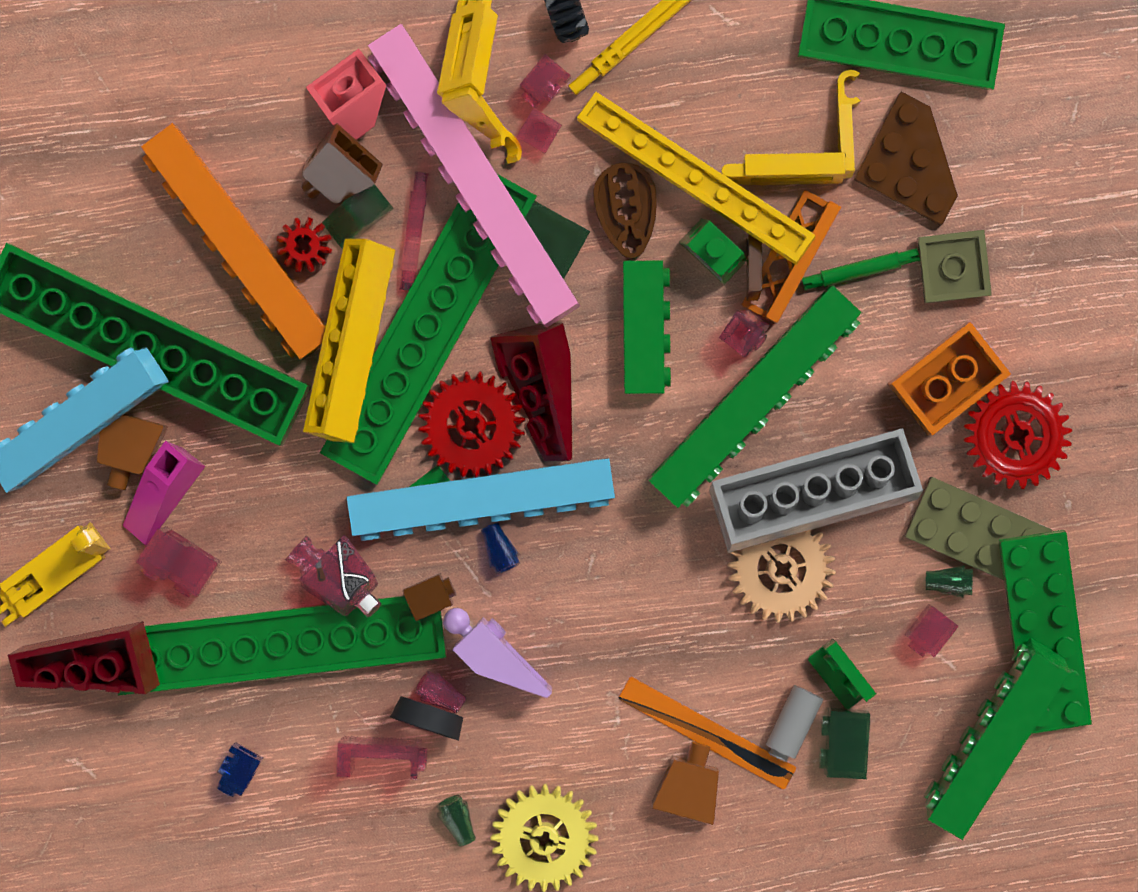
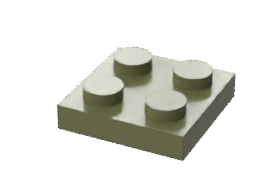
(954, 266)

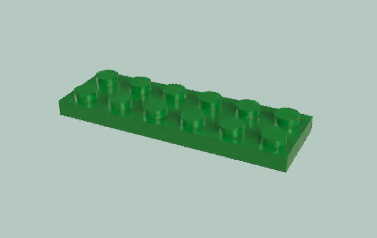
(903, 41)
(1045, 609)

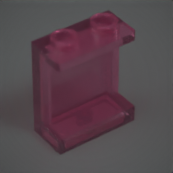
(382, 748)

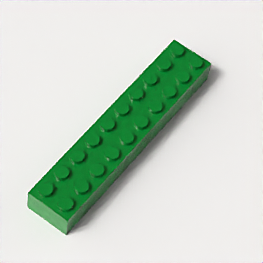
(109, 324)

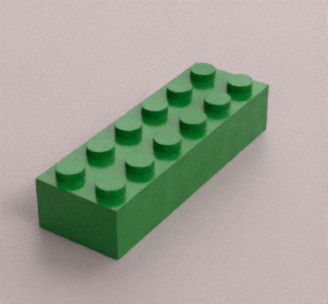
(995, 738)

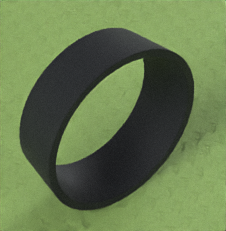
(428, 718)

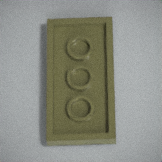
(966, 526)

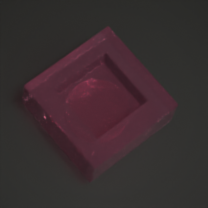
(539, 131)

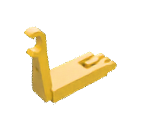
(466, 72)
(805, 167)
(51, 571)

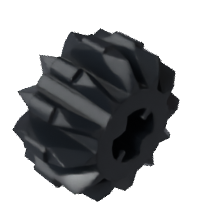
(567, 19)

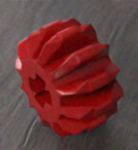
(293, 246)

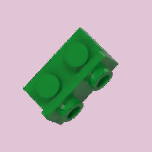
(841, 674)

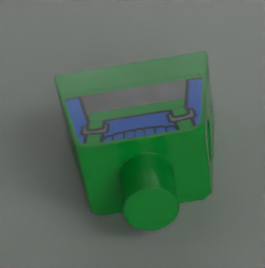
(714, 250)

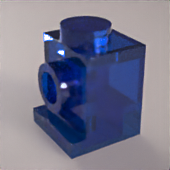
(238, 770)

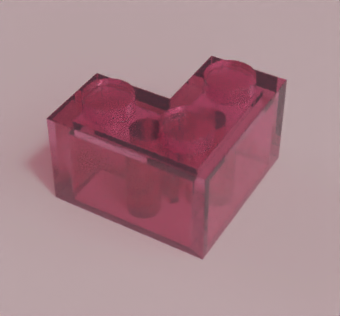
(178, 559)

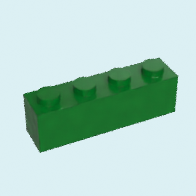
(644, 327)

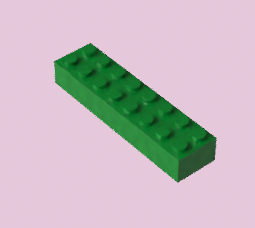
(754, 396)

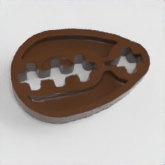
(607, 205)

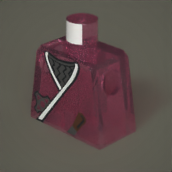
(342, 580)

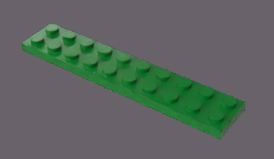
(421, 339)
(290, 643)

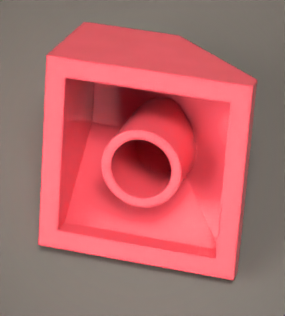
(350, 94)

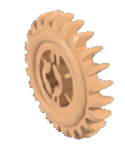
(802, 592)

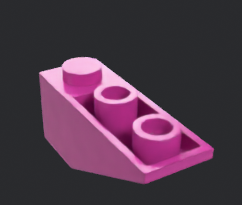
(161, 489)

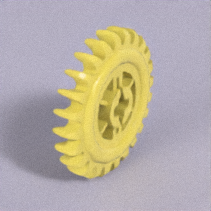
(513, 829)

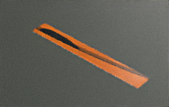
(707, 732)

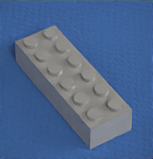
(815, 490)

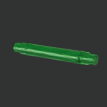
(860, 269)

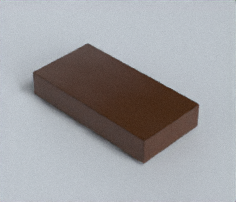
(754, 269)

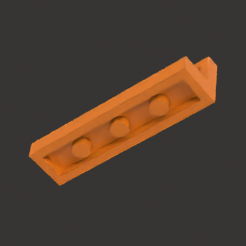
(797, 271)

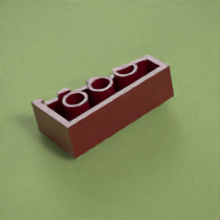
(95, 660)

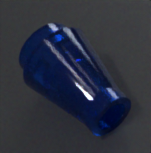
(500, 550)

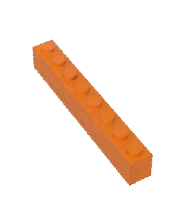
(236, 241)

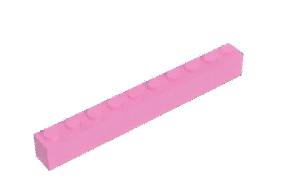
(474, 177)

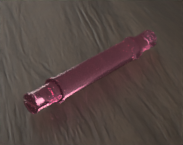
(414, 230)

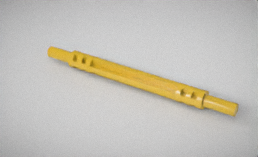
(628, 42)

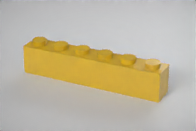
(349, 340)

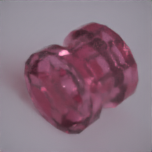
(305, 555)

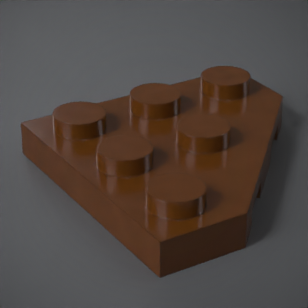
(910, 161)

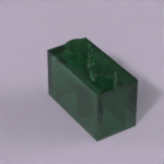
(845, 743)

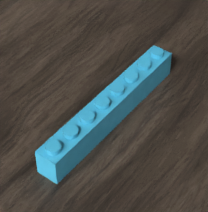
(481, 497)

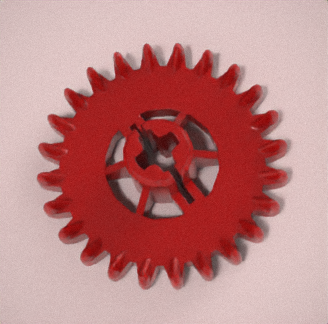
(452, 398)
(1028, 465)

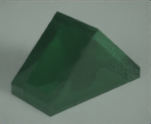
(357, 214)

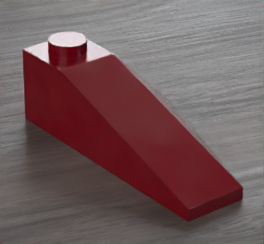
(540, 373)

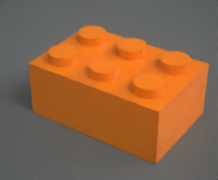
(949, 378)

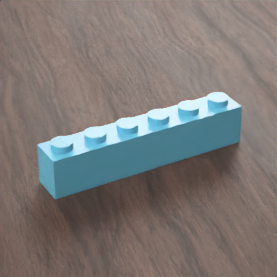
(79, 417)

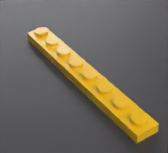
(696, 178)

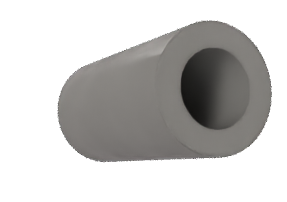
(793, 723)

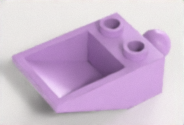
(491, 655)

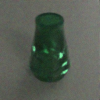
(951, 581)
(457, 819)

